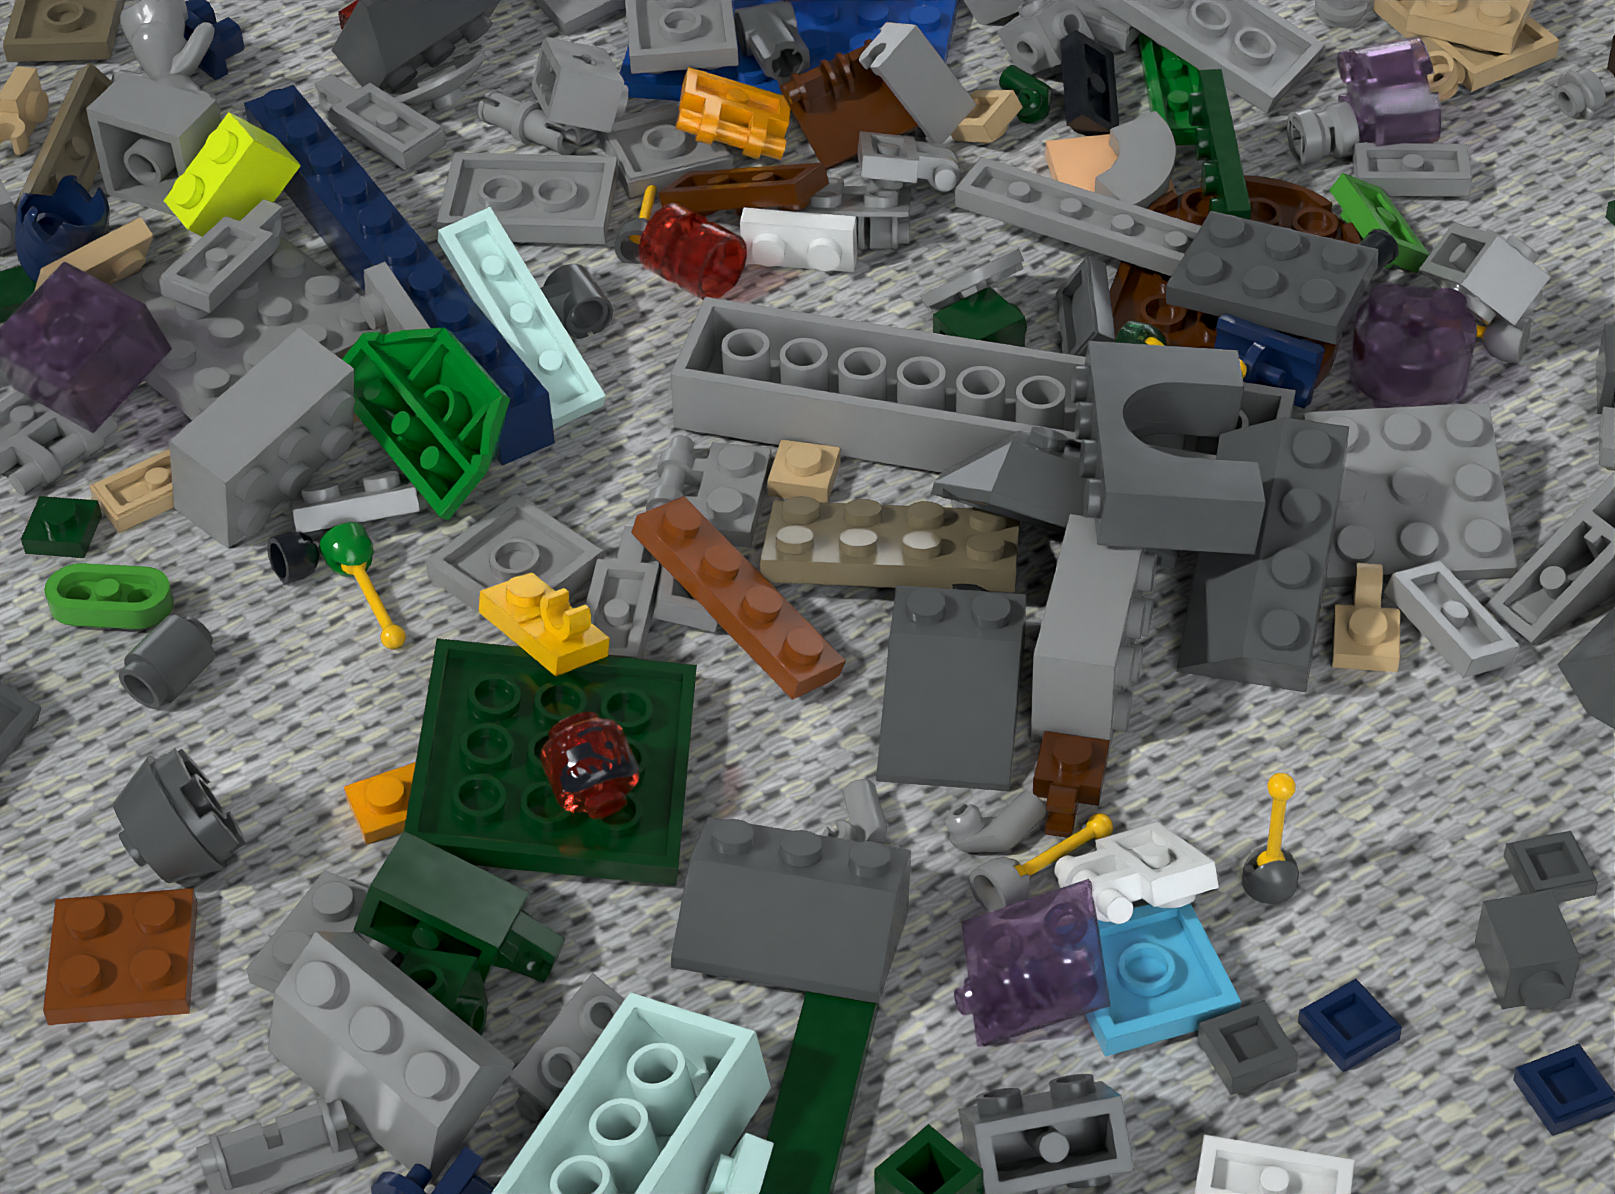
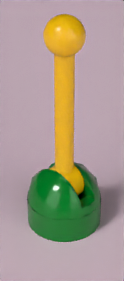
(350, 554)

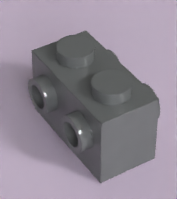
(1048, 1137)

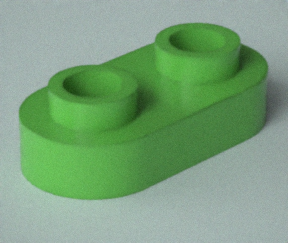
(109, 596)

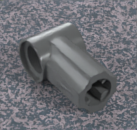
(773, 38)
(577, 300)

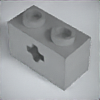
(578, 85)

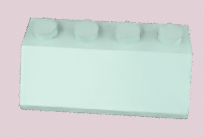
(646, 1107)

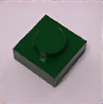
(61, 527)

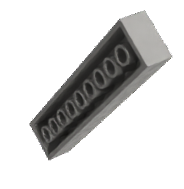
(887, 388)

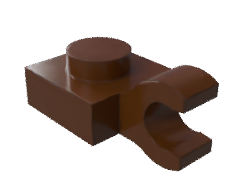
(1069, 773)

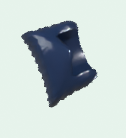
(58, 224)

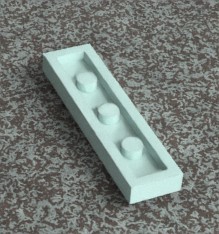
(520, 312)

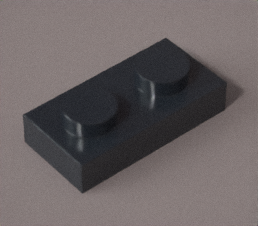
(1088, 85)

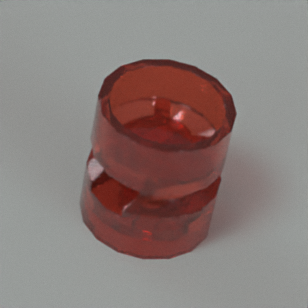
(692, 251)

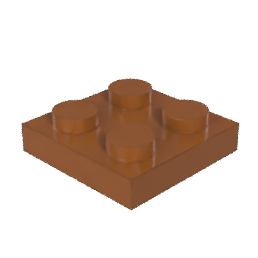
(121, 956)

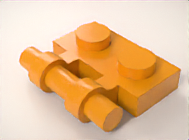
(733, 114)

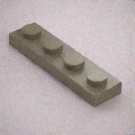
(70, 143)

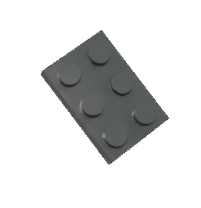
(1272, 276)

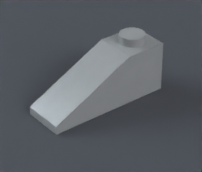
(1566, 574)

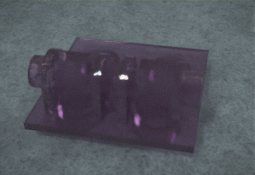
(1033, 964)

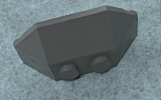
(1027, 480)

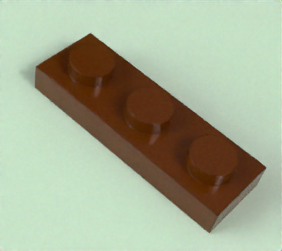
(751, 187)

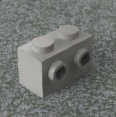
(1489, 271)

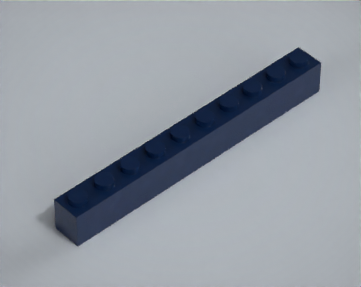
(368, 230)

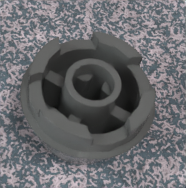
(175, 819)

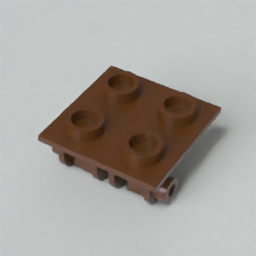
(841, 101)

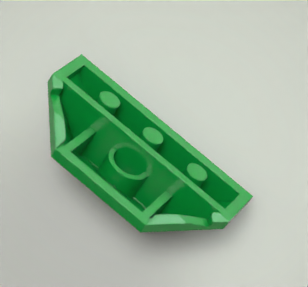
(429, 410)

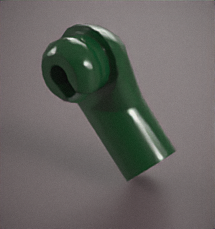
(1032, 93)

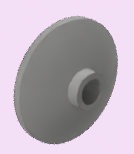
(441, 84)

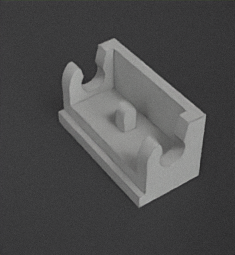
(918, 80)

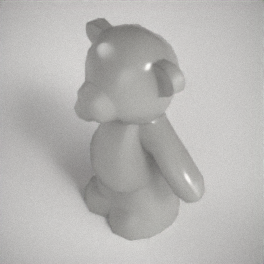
(158, 41)

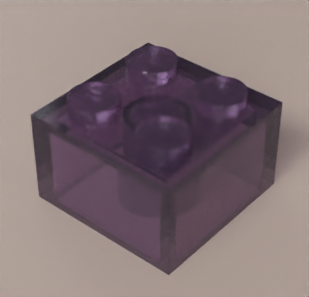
(80, 346)

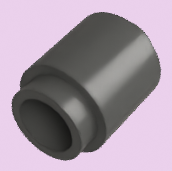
(167, 660)

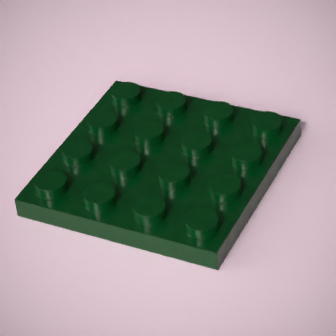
(482, 776)

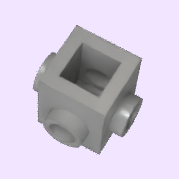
(1036, 33)

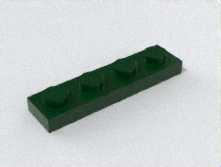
(1218, 146)

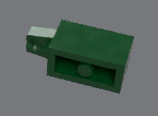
(457, 908)

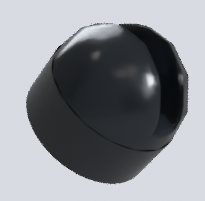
(292, 556)

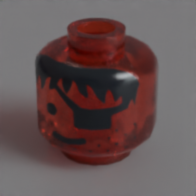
(589, 764)

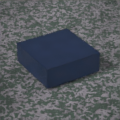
(1349, 1025)
(1565, 1089)

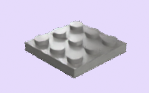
(1420, 493)

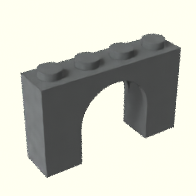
(1150, 495)

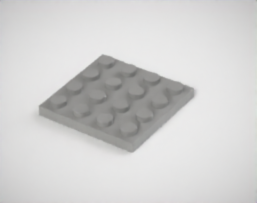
(223, 345)

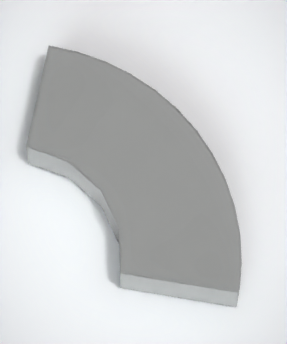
(1143, 163)

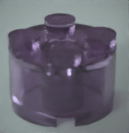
(1391, 92)
(1412, 346)

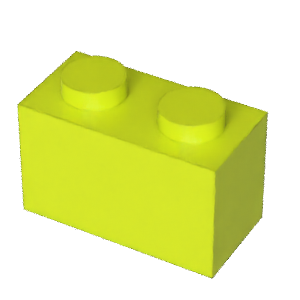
(231, 175)

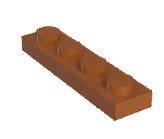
(738, 597)

